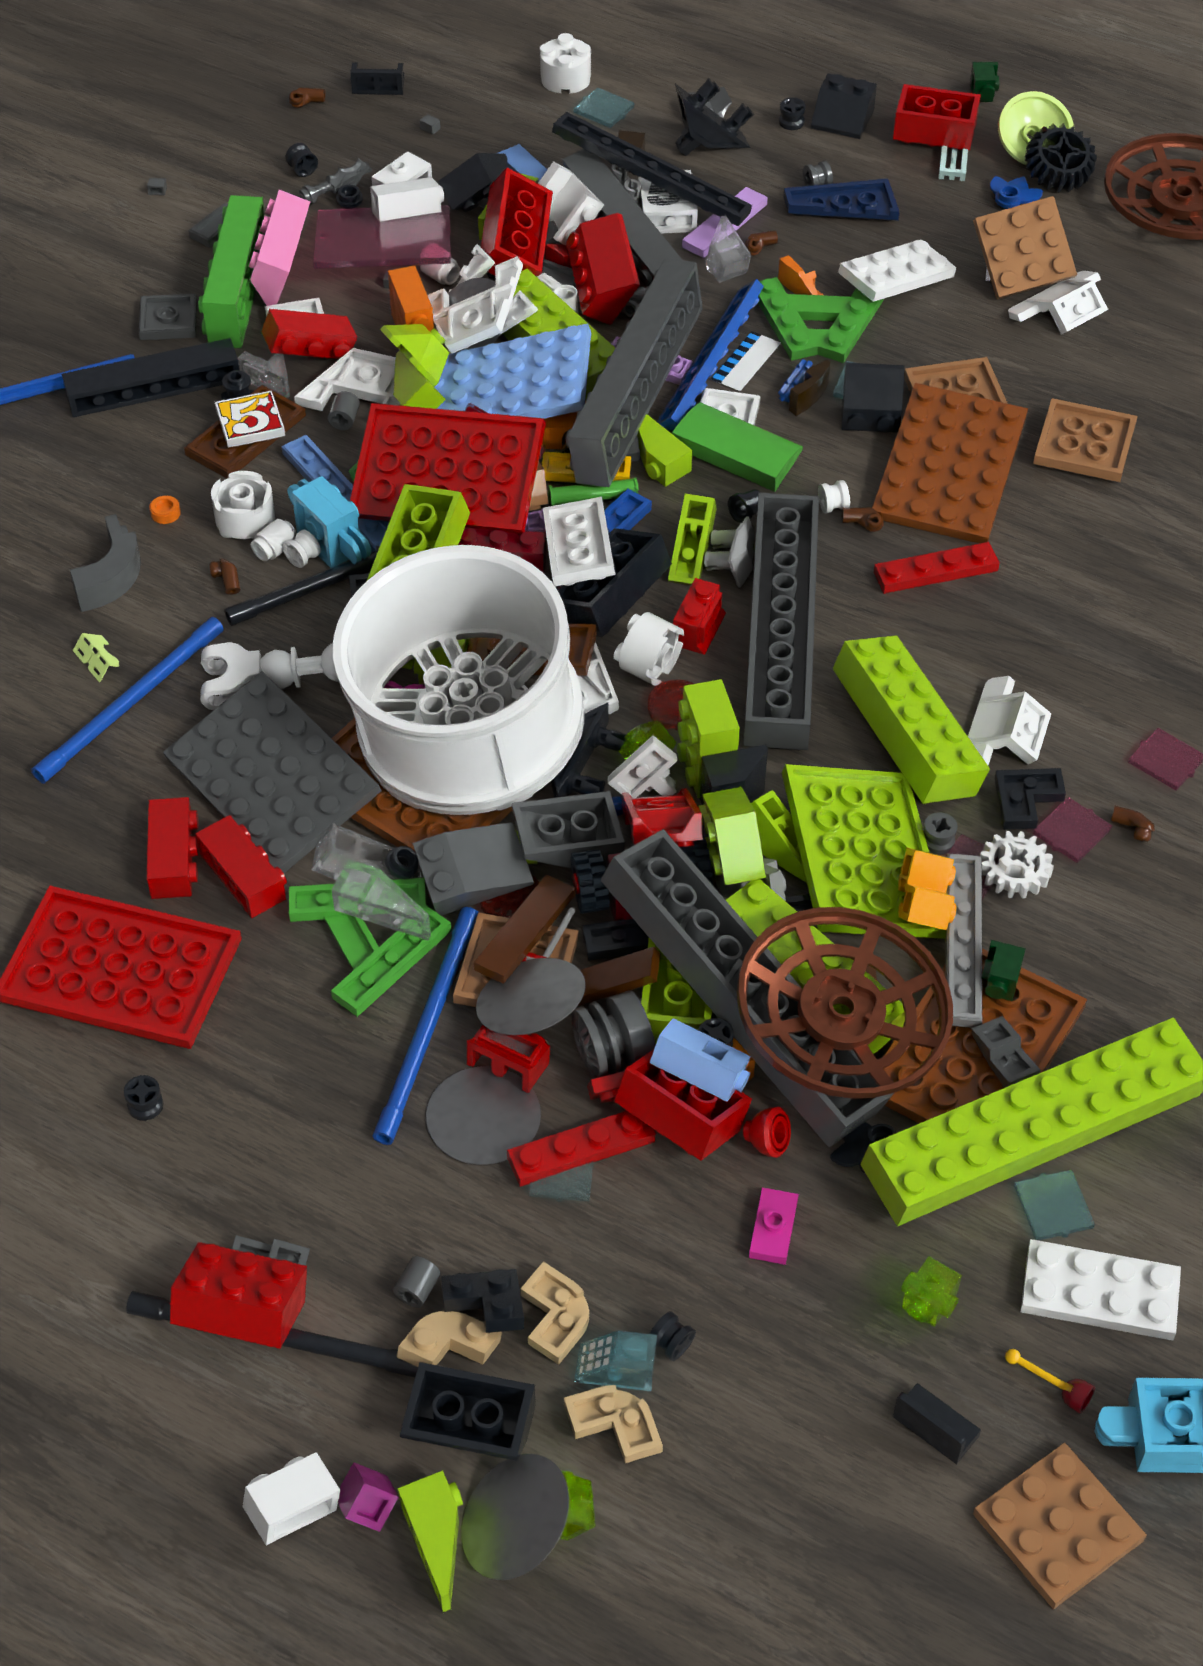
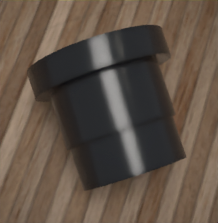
(743, 505)

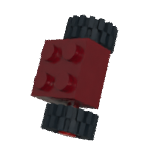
(594, 896)

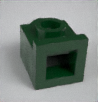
(984, 80)
(1002, 969)

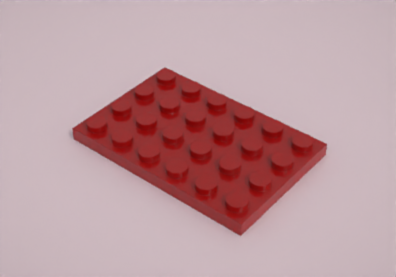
(472, 453)
(119, 966)

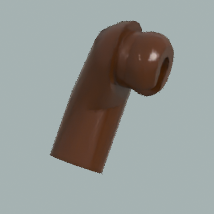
(303, 96)
(758, 240)
(229, 574)
(1135, 819)

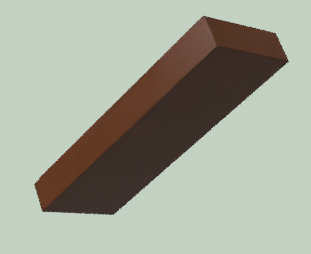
(620, 974)

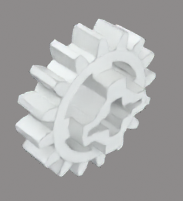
(1016, 864)

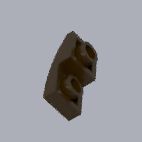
(808, 392)

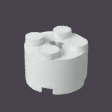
(565, 64)
(242, 505)
(649, 647)

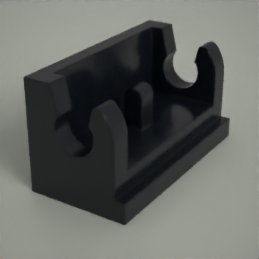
(377, 80)

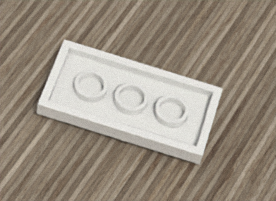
(897, 270)
(578, 542)
(1101, 1289)

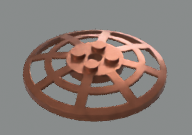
(1172, 193)
(846, 988)

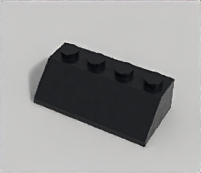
(638, 563)

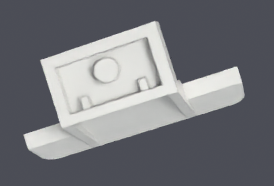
(1068, 301)
(1008, 721)

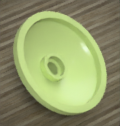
(1027, 115)

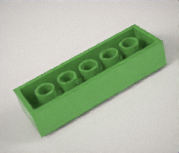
(228, 288)

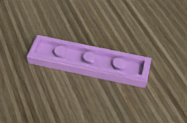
(700, 239)

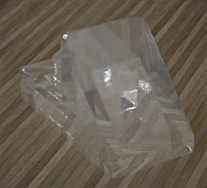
(266, 373)

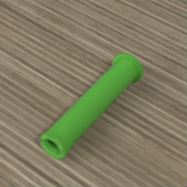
(580, 492)

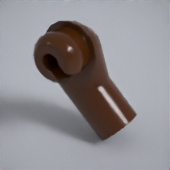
(864, 516)

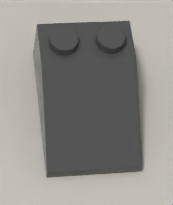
(568, 825)
(472, 865)

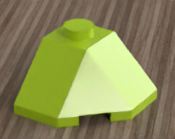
(420, 347)

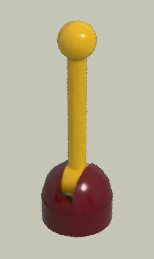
(1075, 1393)

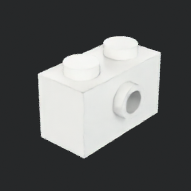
(403, 169)
(290, 1497)

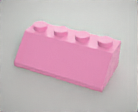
(277, 245)

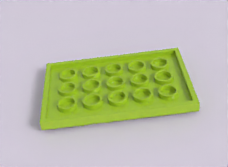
(855, 839)

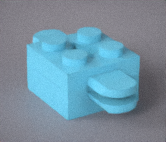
(330, 519)
(1155, 1414)

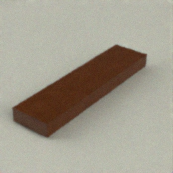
(524, 929)

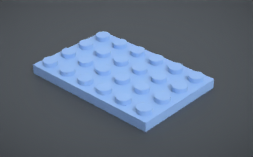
(521, 376)

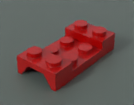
(673, 813)

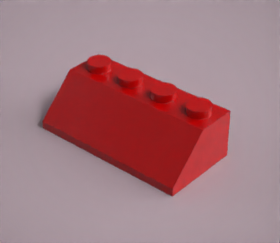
(516, 221)
(602, 267)

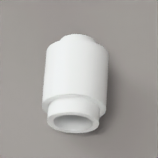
(443, 273)
(270, 540)

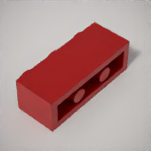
(308, 334)
(171, 848)
(242, 866)

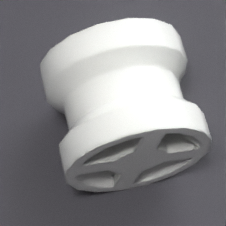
(833, 496)
(301, 548)

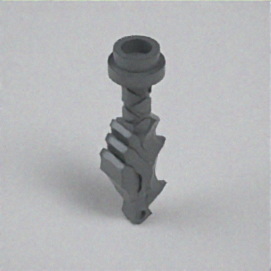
(343, 176)

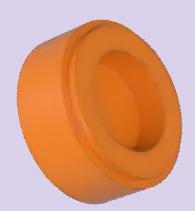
(164, 509)

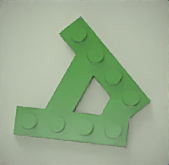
(787, 312)
(373, 966)

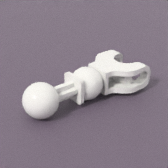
(239, 666)

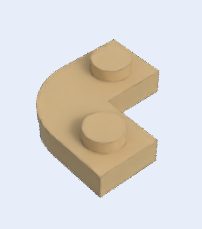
(565, 1309)
(444, 1332)
(616, 1409)

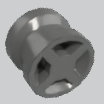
(817, 174)
(941, 841)

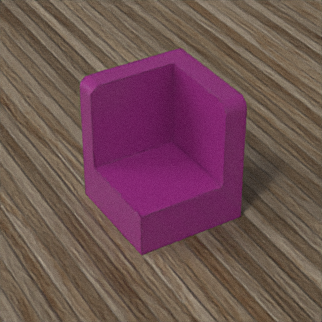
(367, 1497)

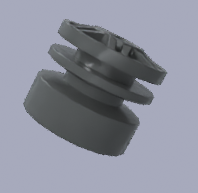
(606, 1037)

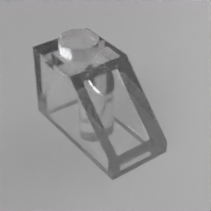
(727, 253)

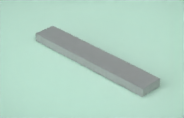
(964, 942)

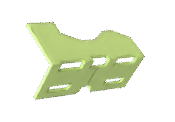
(93, 659)

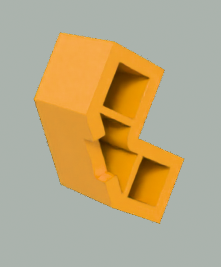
(925, 883)

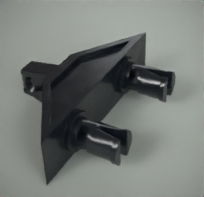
(706, 126)
(593, 735)

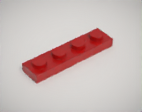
(936, 567)
(579, 1146)

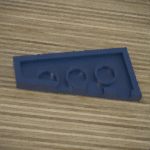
(850, 199)

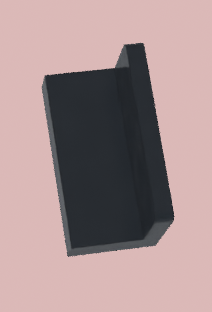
(936, 1422)

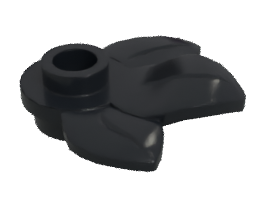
(857, 1143)

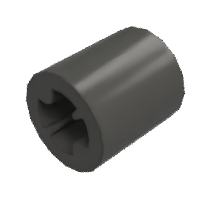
(343, 410)
(416, 1282)

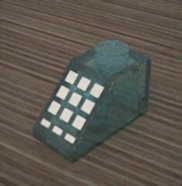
(618, 1360)

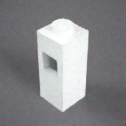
(406, 199)

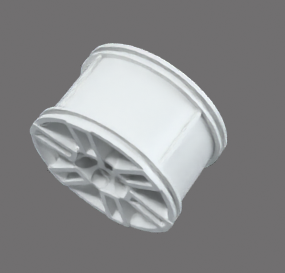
(470, 734)

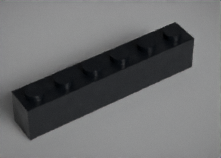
(149, 377)

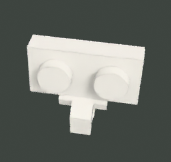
(646, 770)

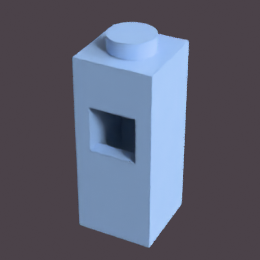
(701, 1060)

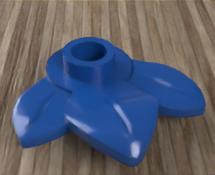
(1013, 192)

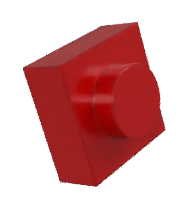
(605, 1087)

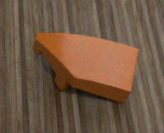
(795, 279)

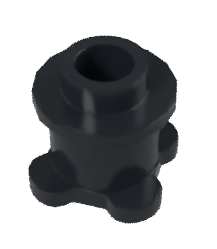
(236, 385)

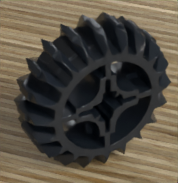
(1060, 157)

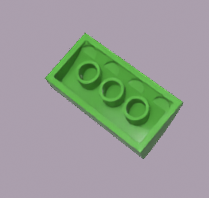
(737, 446)

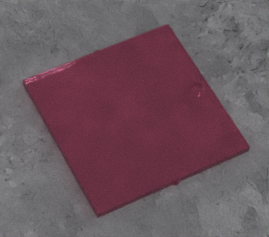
(359, 240)

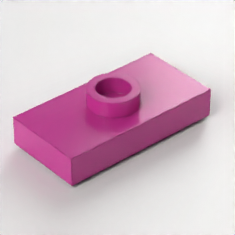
(773, 1226)

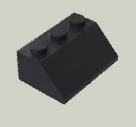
(469, 1411)

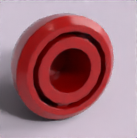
(769, 1131)

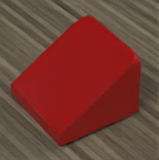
(558, 254)

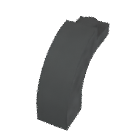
(113, 574)

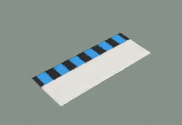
(745, 361)

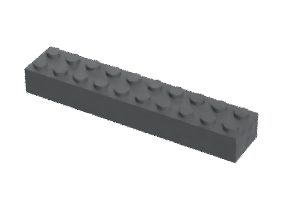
(634, 373)
(782, 622)
(708, 949)

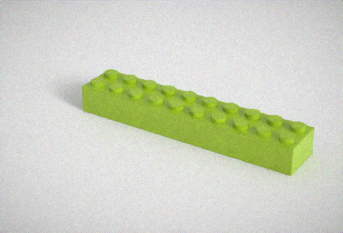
(1033, 1121)

